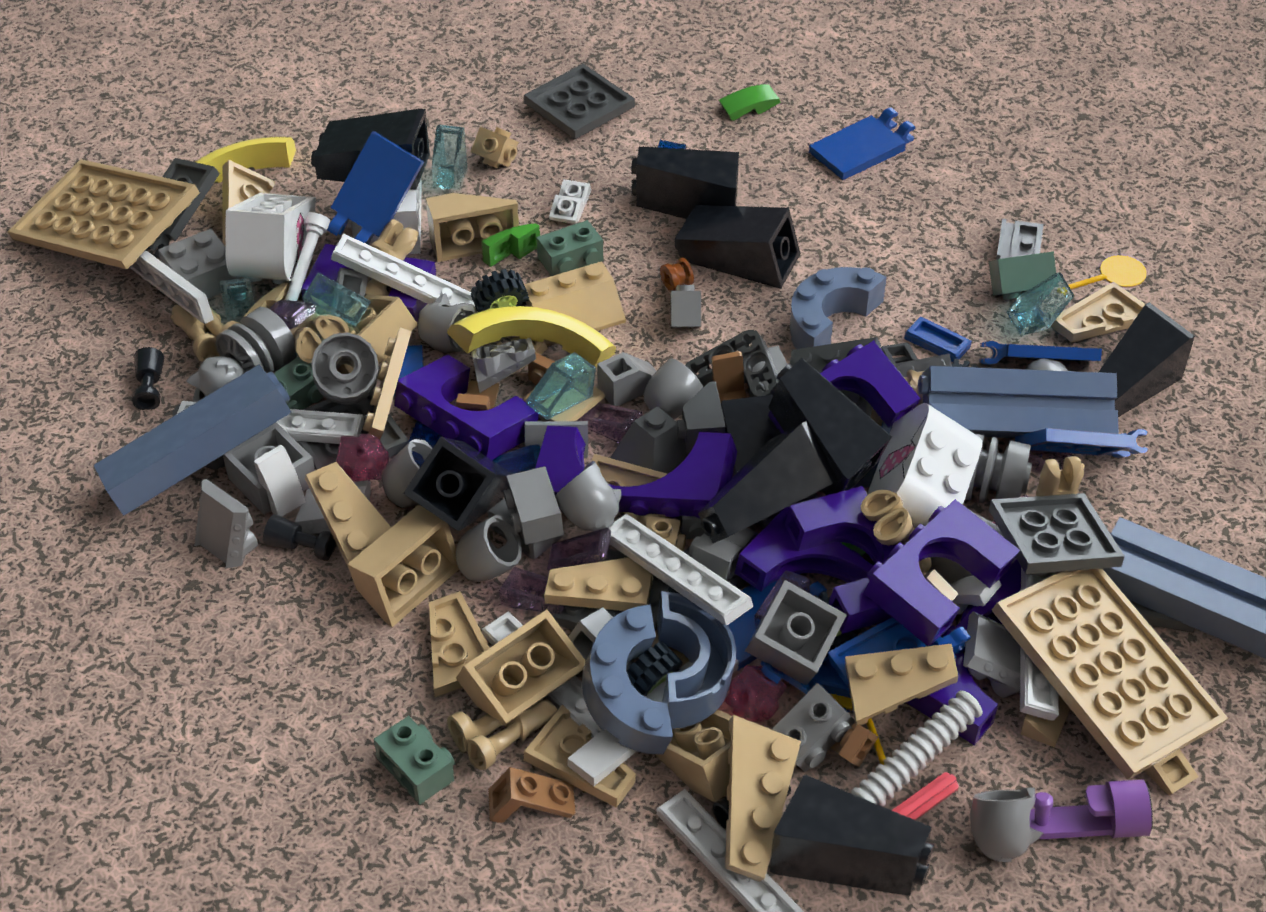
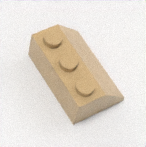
(582, 294)
(379, 323)
(405, 564)
(521, 668)

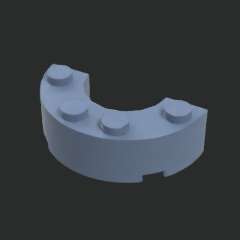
(831, 293)
(710, 648)
(609, 693)

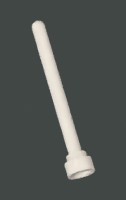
(316, 225)

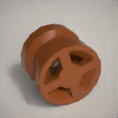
(676, 274)

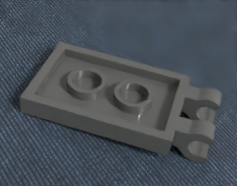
(191, 172)

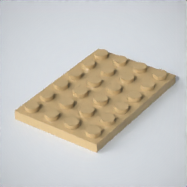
(104, 213)
(1110, 667)

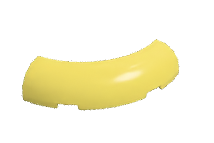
(253, 153)
(531, 323)

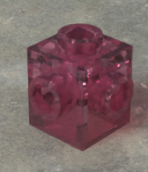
(362, 457)
(754, 695)

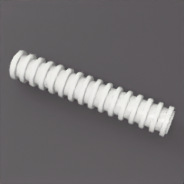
(919, 749)

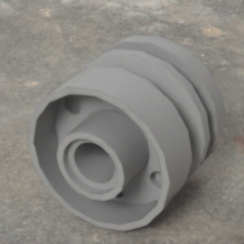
(258, 340)
(341, 350)
(1000, 472)

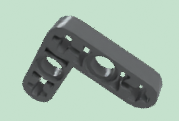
(751, 356)

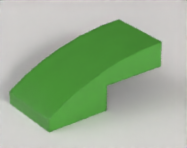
(751, 98)
(515, 241)

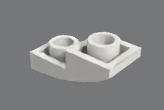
(570, 202)
(280, 480)
(972, 592)

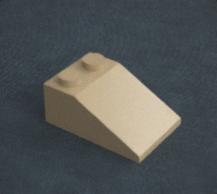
(464, 220)
(701, 755)

